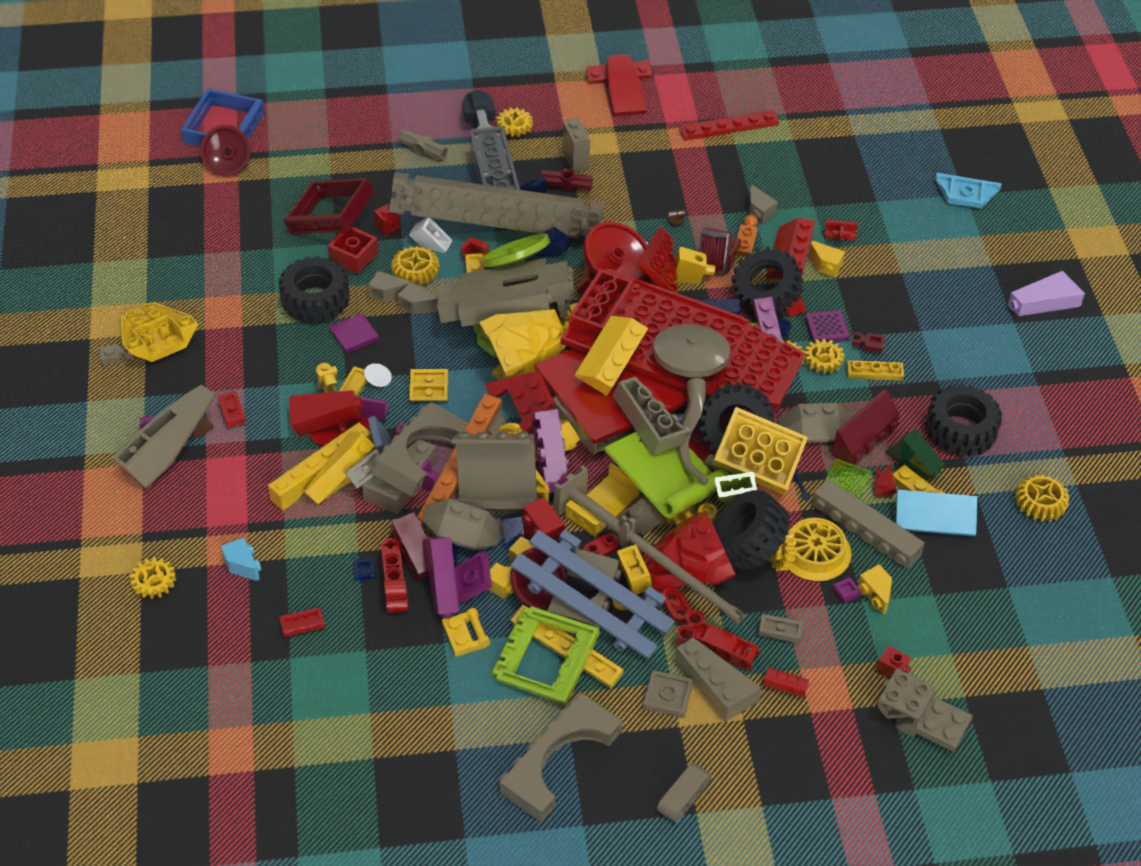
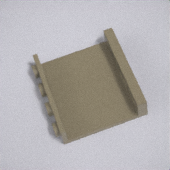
(496, 469)

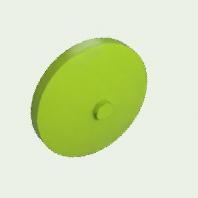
(515, 251)

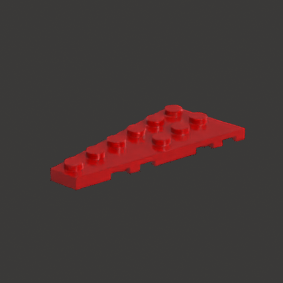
(658, 261)

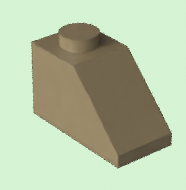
(761, 205)

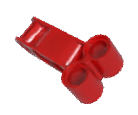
(394, 581)
(724, 644)

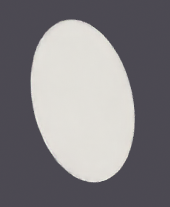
(377, 375)

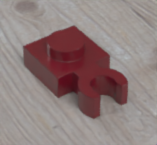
(871, 342)

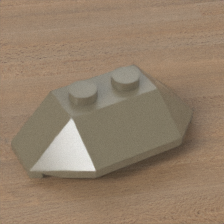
(815, 420)
(463, 523)

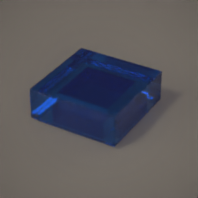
(364, 569)

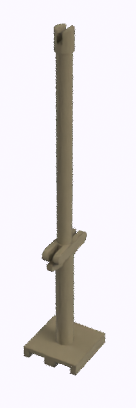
(576, 490)

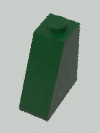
(916, 455)

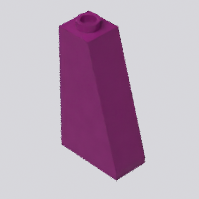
(441, 575)

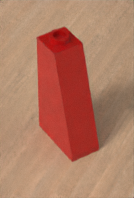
(323, 410)

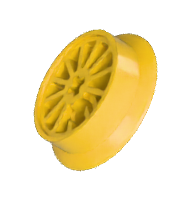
(818, 539)

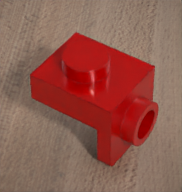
(474, 246)

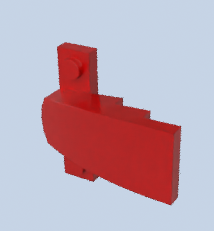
(623, 82)

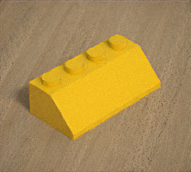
(611, 353)

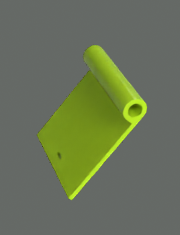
(663, 475)

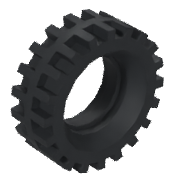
(781, 295)
(726, 397)

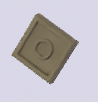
(668, 694)

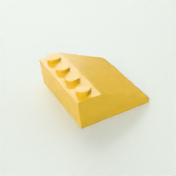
(760, 448)

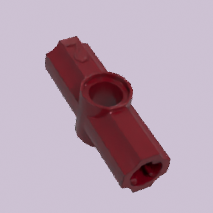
(568, 180)

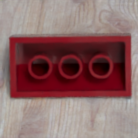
(866, 429)

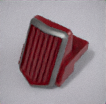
(719, 248)

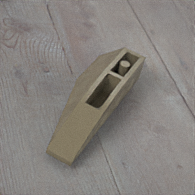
(163, 437)

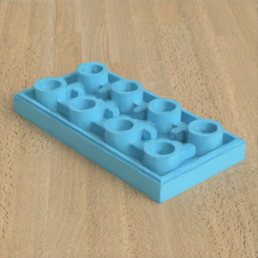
(936, 512)

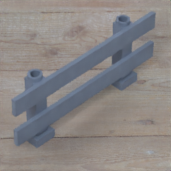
(564, 554)

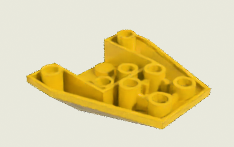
(156, 331)

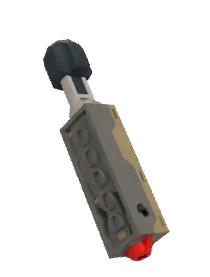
(488, 143)

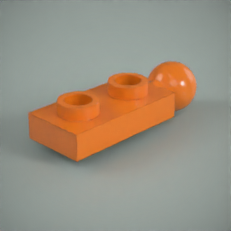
(747, 235)

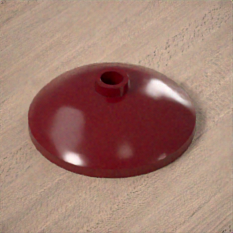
(215, 148)
(520, 582)

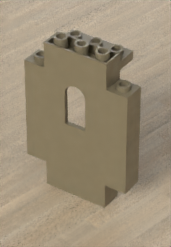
(484, 295)

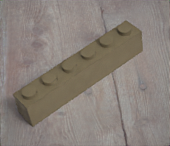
(868, 523)

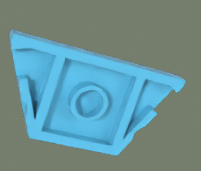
(966, 190)

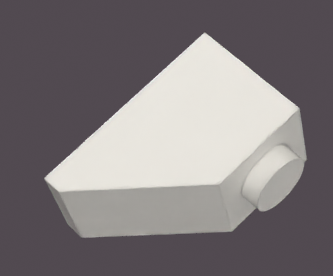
(430, 235)

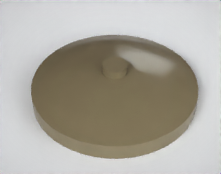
(691, 350)

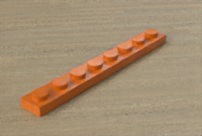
(480, 422)

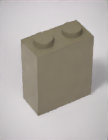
(576, 145)

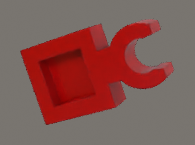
(885, 483)

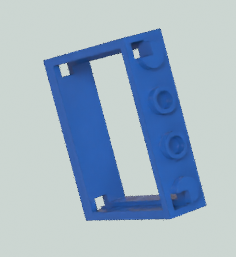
(252, 106)

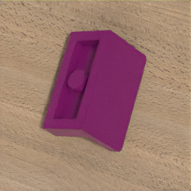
(375, 408)

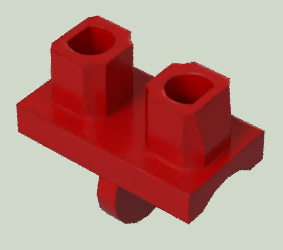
(841, 230)

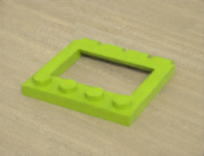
(569, 671)

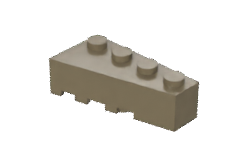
(717, 680)

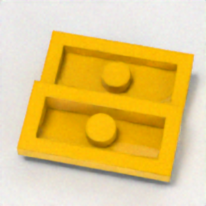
(429, 385)

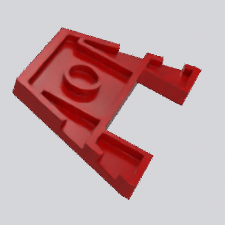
(528, 393)

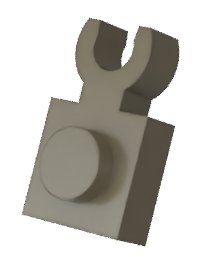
(112, 354)

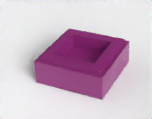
(846, 590)

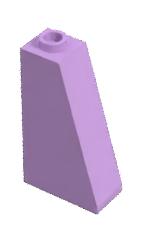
(1046, 295)

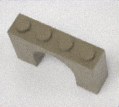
(606, 565)

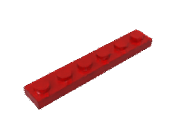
(729, 125)

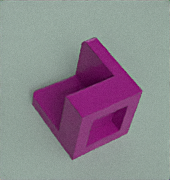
(431, 476)

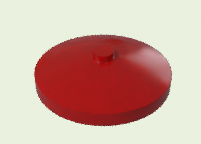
(615, 248)

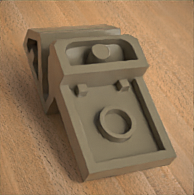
(921, 712)

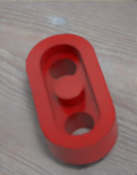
(602, 546)
(677, 606)

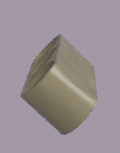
(684, 792)

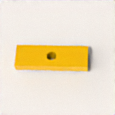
(875, 370)

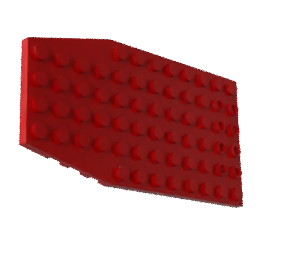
(753, 355)

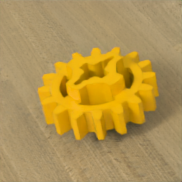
(515, 121)
(824, 356)
(786, 555)
(153, 577)

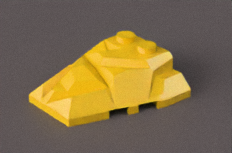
(523, 339)

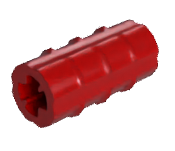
(786, 682)

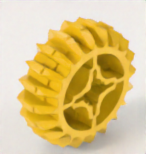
(416, 265)
(1042, 497)

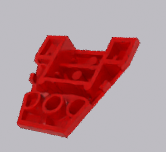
(693, 548)

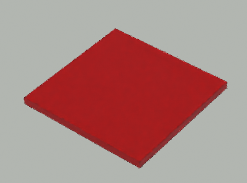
(593, 411)

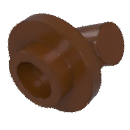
(676, 217)

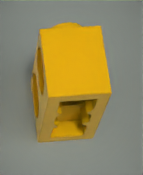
(634, 569)

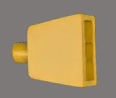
(692, 266)

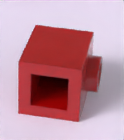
(385, 220)
(892, 660)

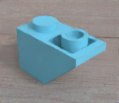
(240, 559)

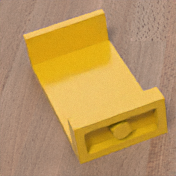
(612, 493)

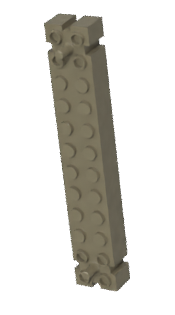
(493, 205)

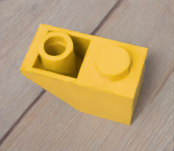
(876, 587)

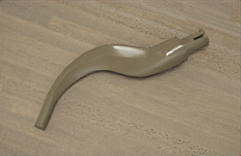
(696, 398)

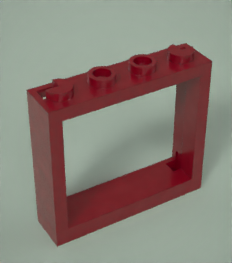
(300, 221)

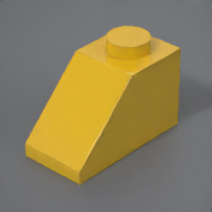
(826, 258)

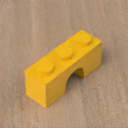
(501, 575)

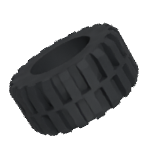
(318, 305)
(958, 437)
(752, 528)

